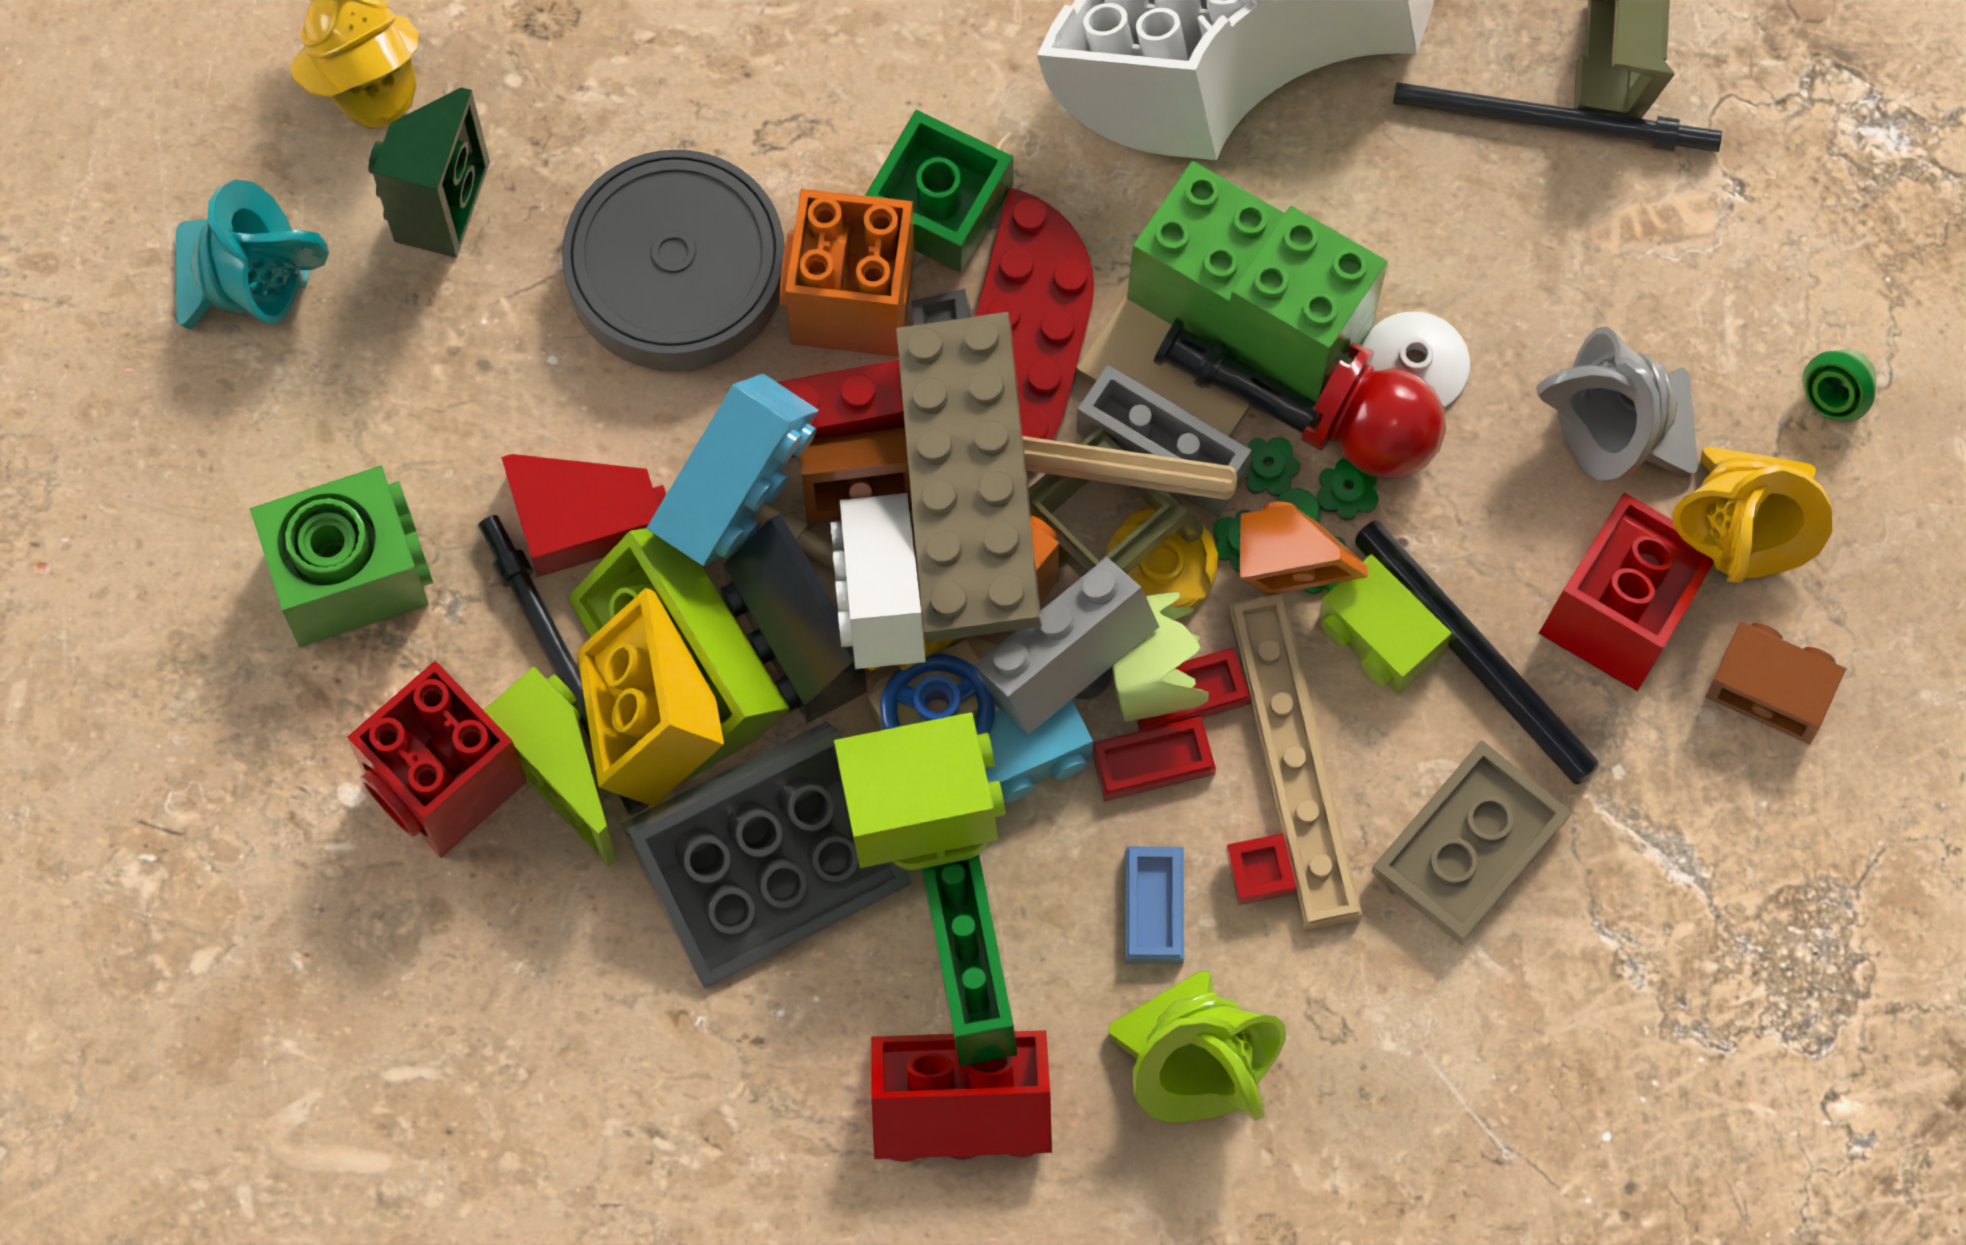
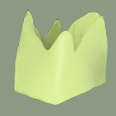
(1148, 673)

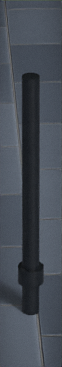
(1663, 133)
(515, 573)

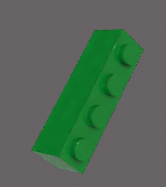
(970, 961)

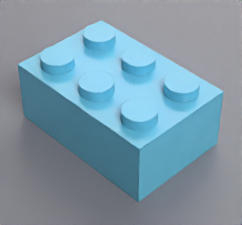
(734, 470)

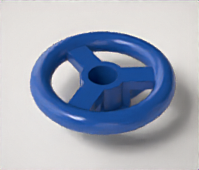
(934, 688)

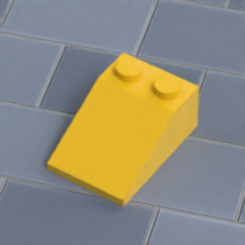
(646, 703)

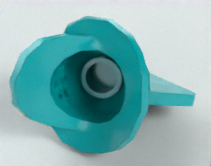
(243, 257)

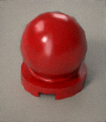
(1381, 418)

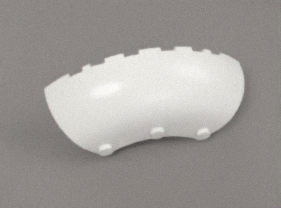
(1190, 70)

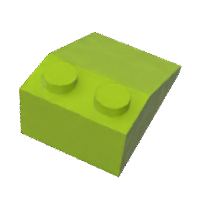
(552, 753)

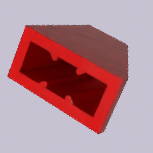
(577, 507)

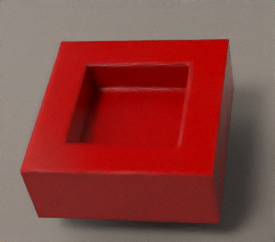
(1261, 869)

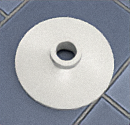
(1445, 351)

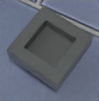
(941, 307)

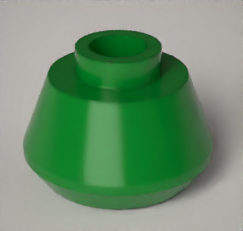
(1840, 384)

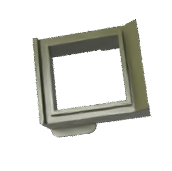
(1620, 45)
(1170, 517)

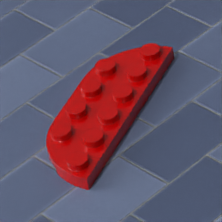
(1047, 288)

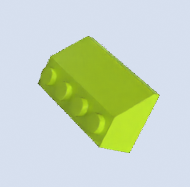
(742, 686)

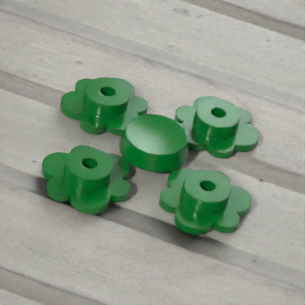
(1277, 482)

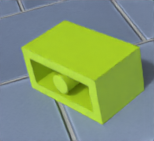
(1384, 627)

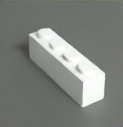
(877, 581)

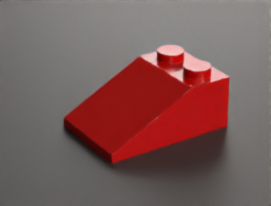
(1627, 593)

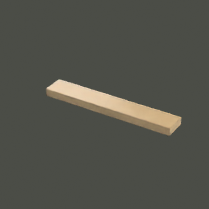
(1294, 761)

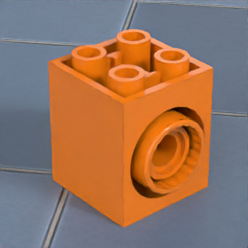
(848, 271)

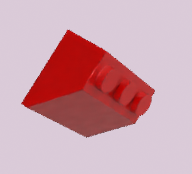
(942, 1109)

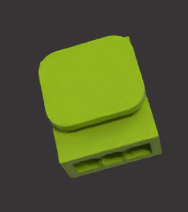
(920, 793)

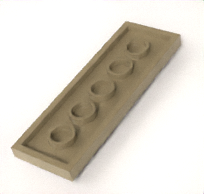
(968, 478)

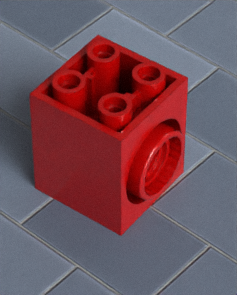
(436, 760)

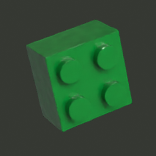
(952, 183)

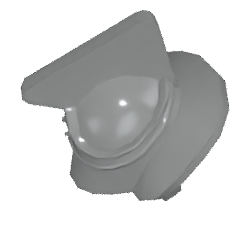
(1623, 410)

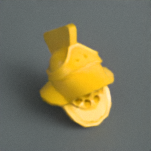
(358, 59)
(1755, 514)

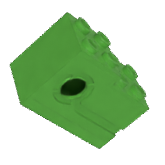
(1256, 278)

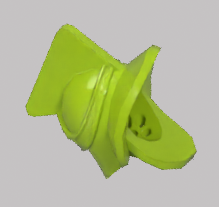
(1198, 1053)

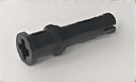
(1213, 365)

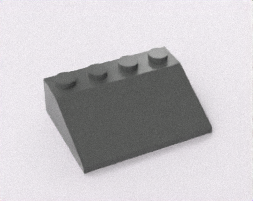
(758, 856)

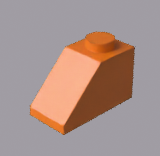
(1292, 551)

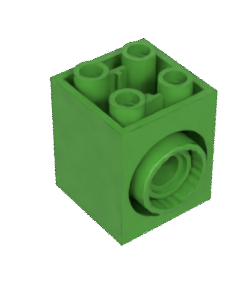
(343, 555)

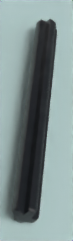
(1482, 657)

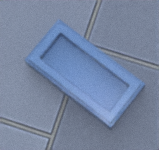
(1154, 905)

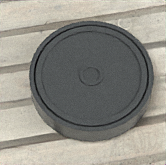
(674, 259)

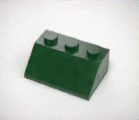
(432, 172)

